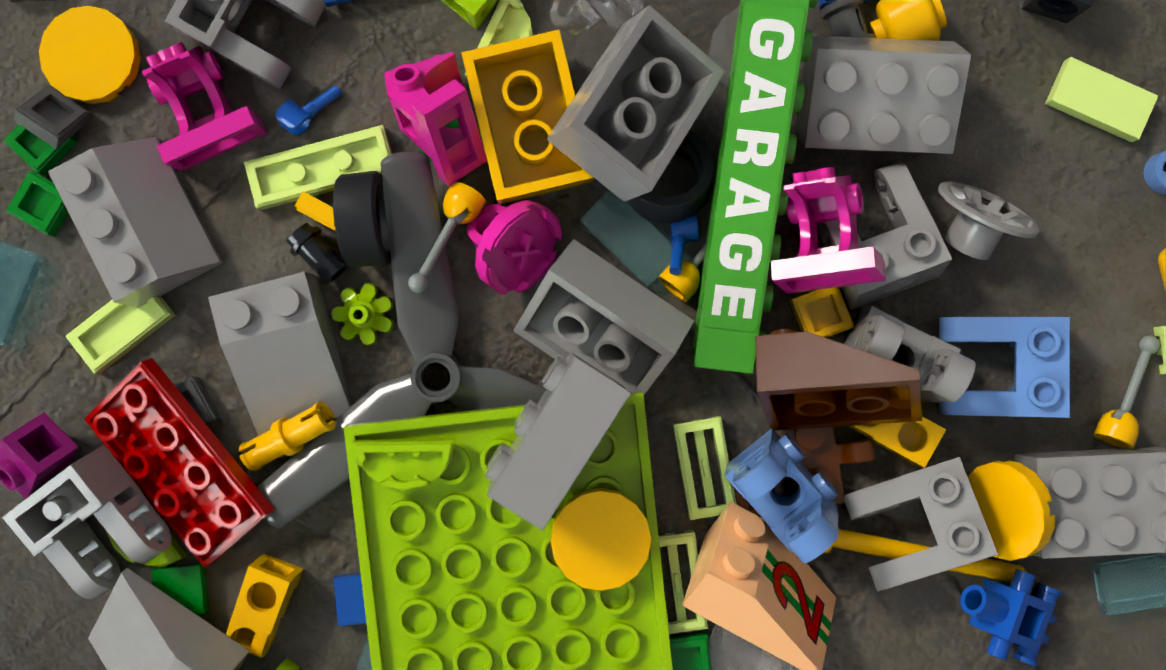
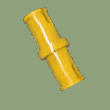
(287, 436)

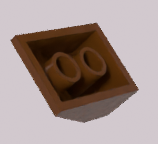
(825, 383)

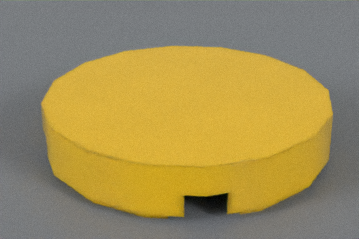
(89, 54)
(1014, 508)
(600, 539)

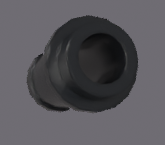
(316, 252)

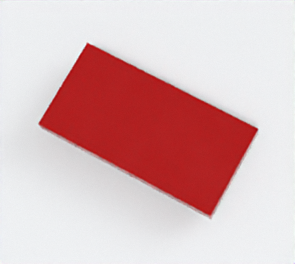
(178, 462)

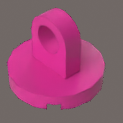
(514, 244)

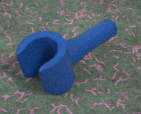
(299, 119)
(681, 233)

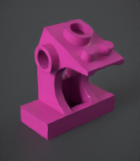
(180, 74)
(424, 101)
(822, 198)

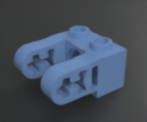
(1039, 365)
(801, 521)

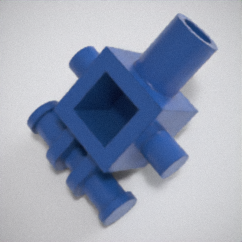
(1012, 615)

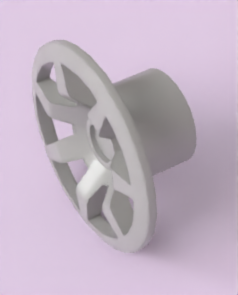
(981, 226)

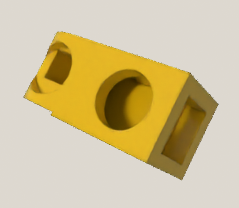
(908, 440)
(262, 603)

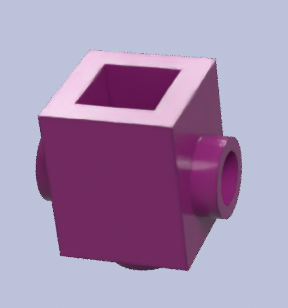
(34, 455)

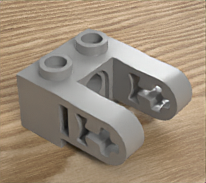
(215, 21)
(911, 251)
(941, 367)
(951, 514)
(57, 525)

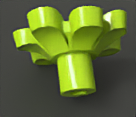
(373, 314)

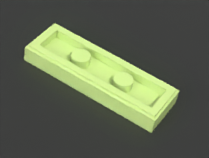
(315, 166)

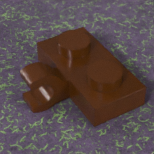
(825, 455)

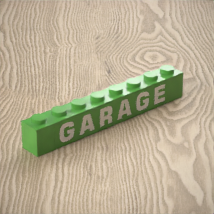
(749, 181)

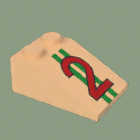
(761, 590)

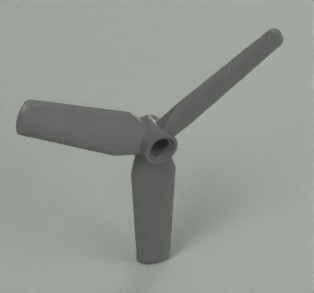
(430, 330)

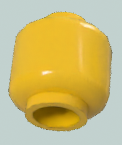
(909, 20)

